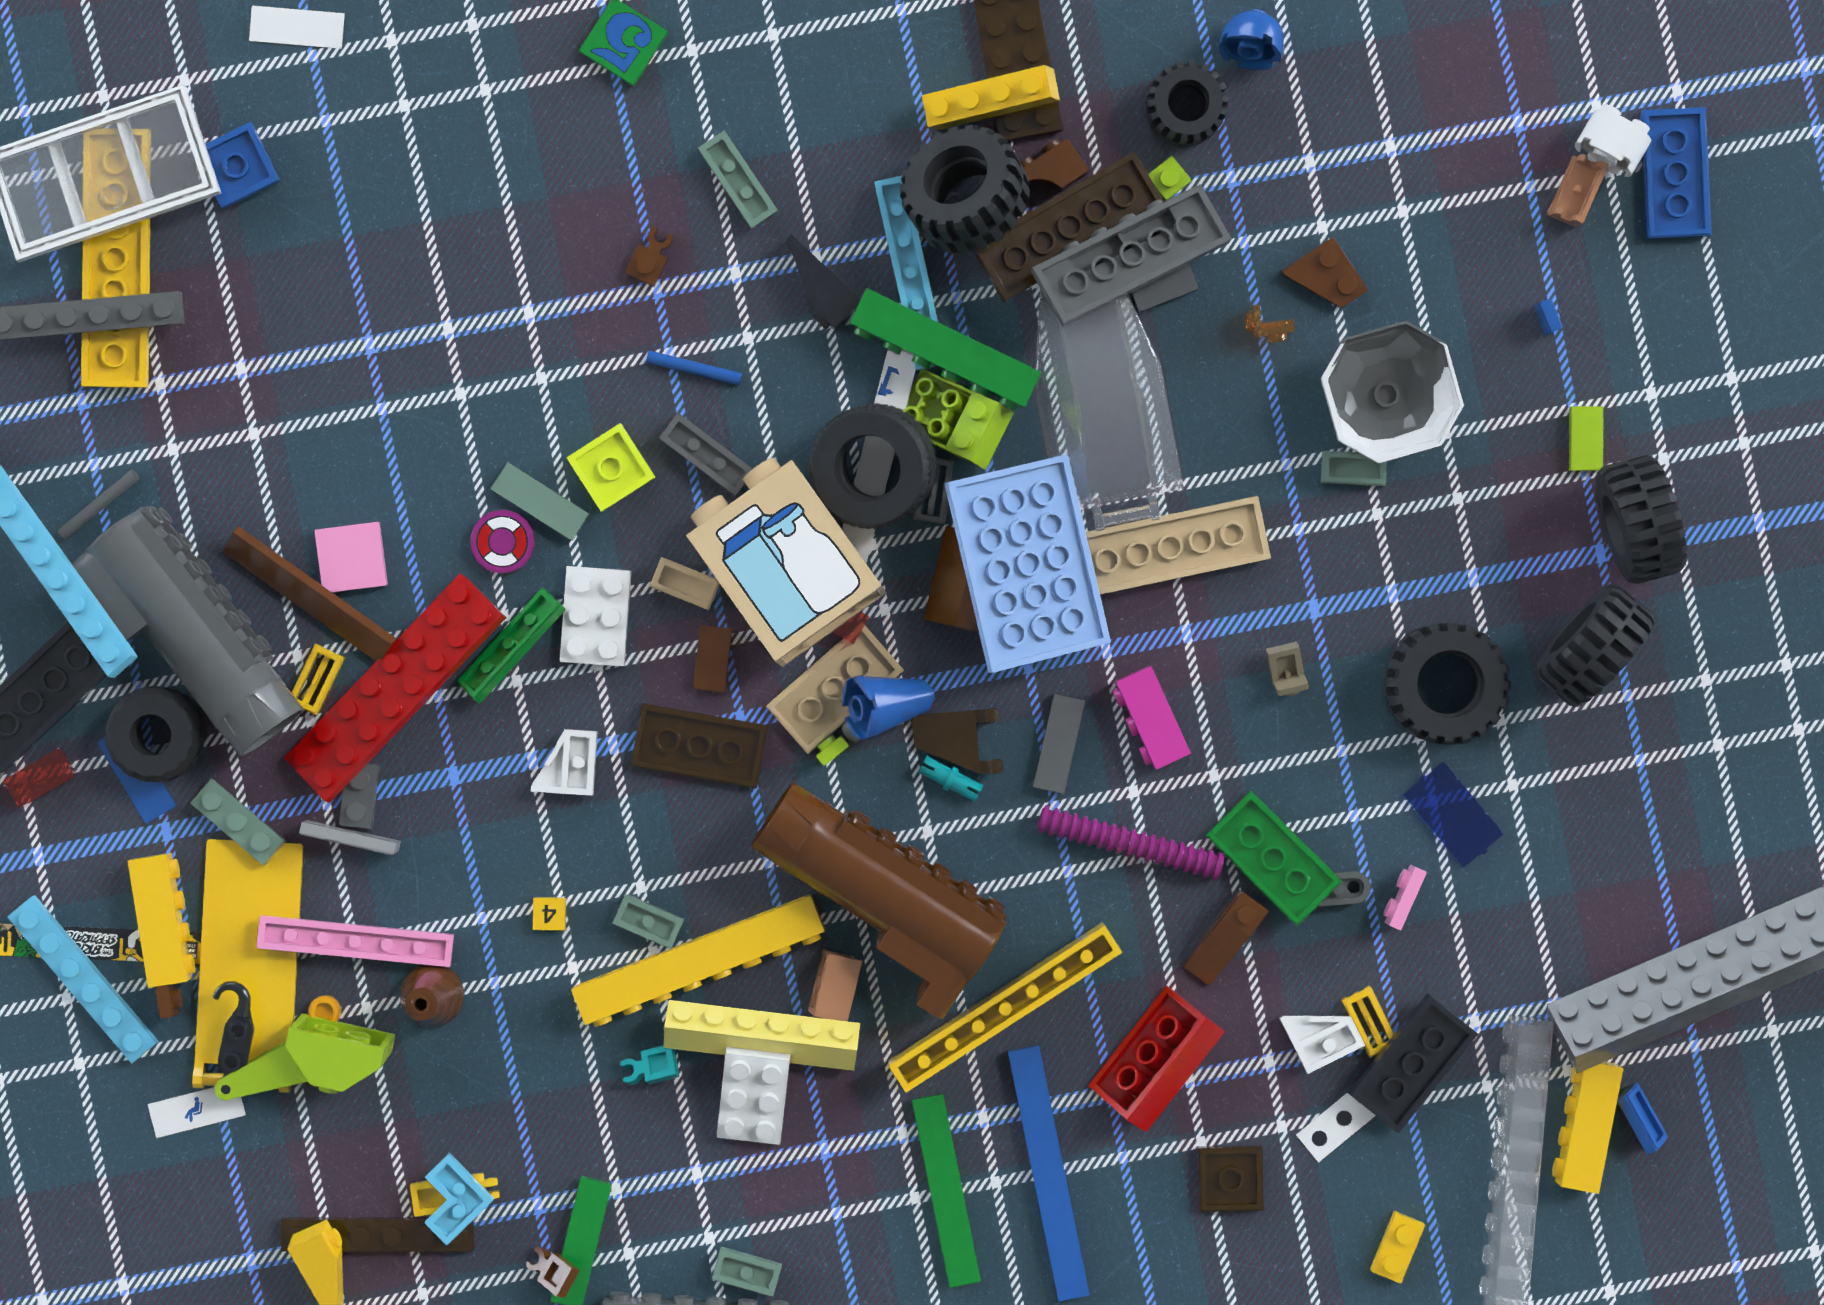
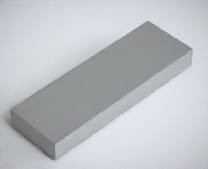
(349, 837)

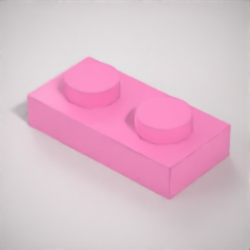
(1409, 885)

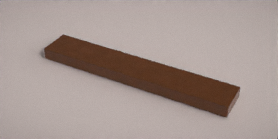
(308, 594)

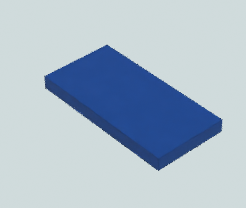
(1676, 174)

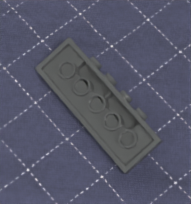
(1130, 254)

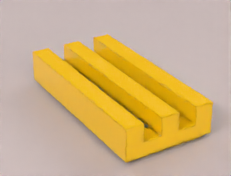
(328, 655)
(1357, 997)

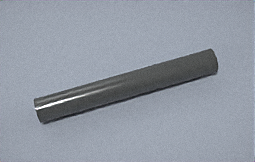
(98, 504)

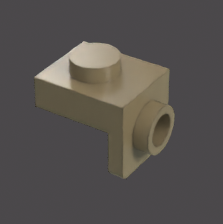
(1286, 669)

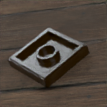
(1230, 1178)

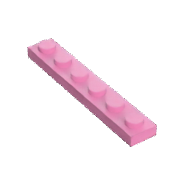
(355, 941)

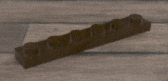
(381, 1234)

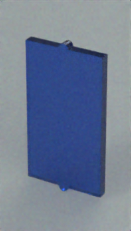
(1453, 814)

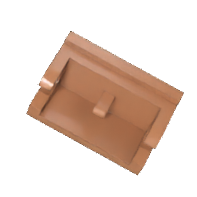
(1577, 190)
(834, 986)

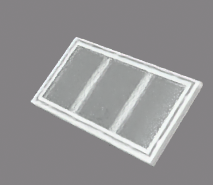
(103, 173)

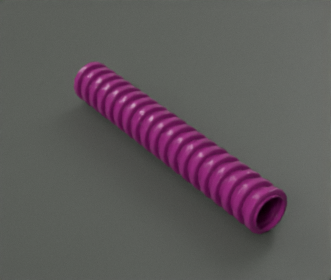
(1130, 842)

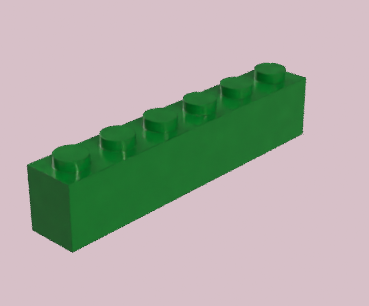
(944, 348)

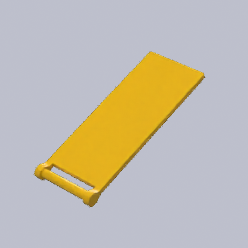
(234, 899)

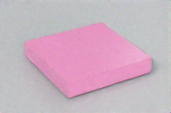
(351, 557)

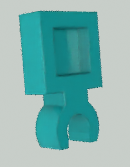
(656, 1066)

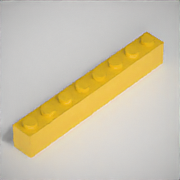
(698, 959)
(1004, 1007)

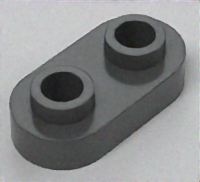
(1342, 896)

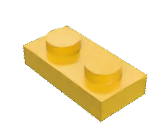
(1397, 1247)

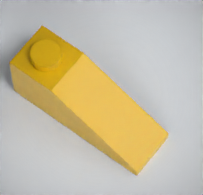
(319, 1259)

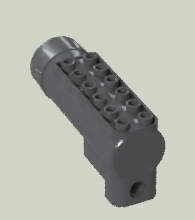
(164, 593)

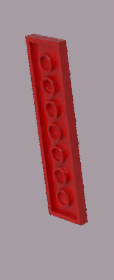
(395, 688)

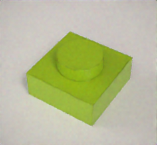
(1169, 178)
(831, 748)

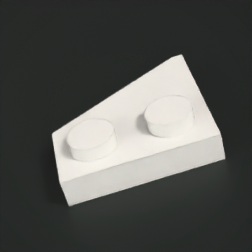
(570, 765)
(1321, 1038)

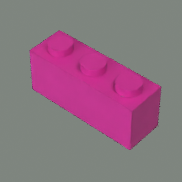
(1150, 718)

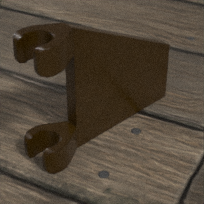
(955, 737)

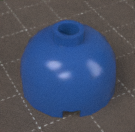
(1253, 40)

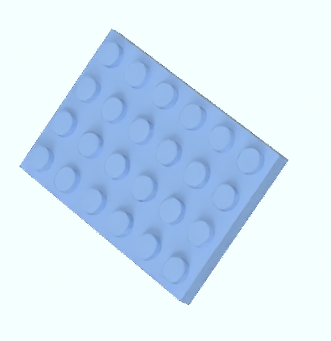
(1027, 563)

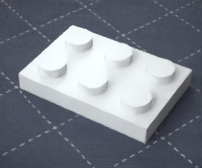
(595, 616)
(753, 1095)

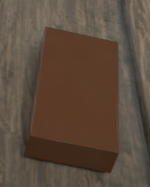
(712, 658)

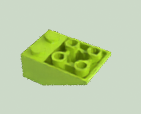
(958, 418)

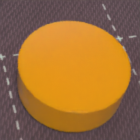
(325, 1007)

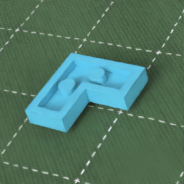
(464, 1198)

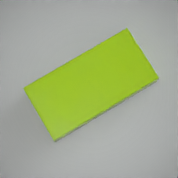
(1585, 438)

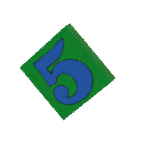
(623, 42)

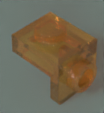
(1274, 331)

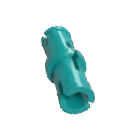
(950, 778)

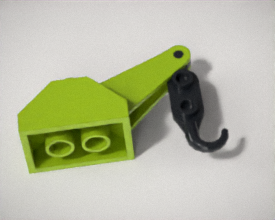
(315, 1052)

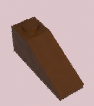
(1225, 937)

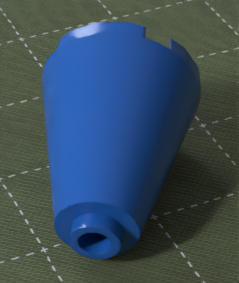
(883, 703)

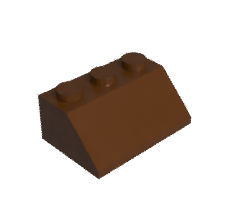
(949, 593)

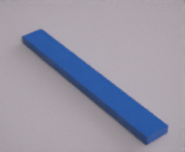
(1048, 1172)

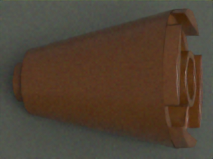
(439, 988)

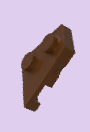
(1327, 274)

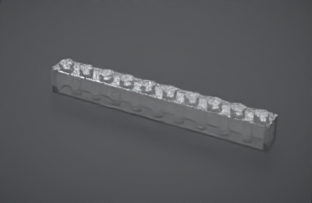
(1517, 1160)

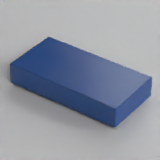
(1642, 1118)

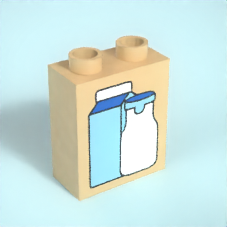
(783, 560)

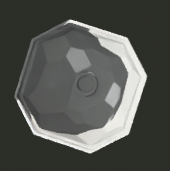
(1392, 391)

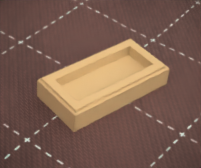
(685, 583)

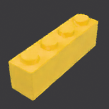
(990, 97)
(160, 919)
(1587, 1127)

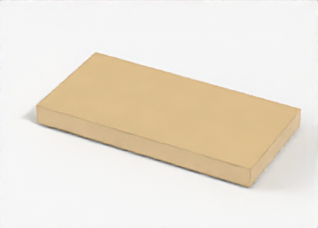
(813, 702)

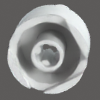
(1614, 140)

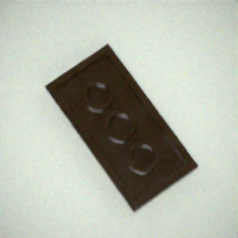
(699, 745)

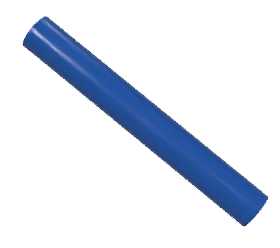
(693, 367)

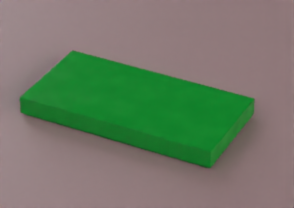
(1274, 858)

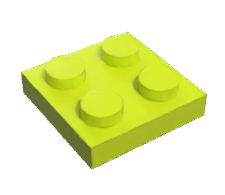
(611, 467)

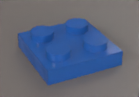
(240, 165)

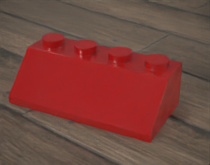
(1156, 1059)

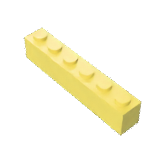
(717, 1027)

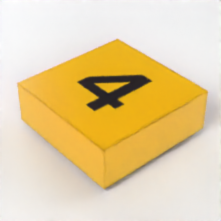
(549, 913)

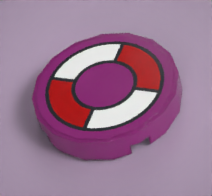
(502, 541)

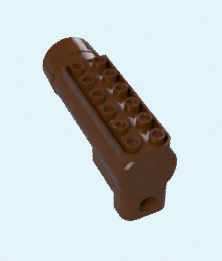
(920, 911)

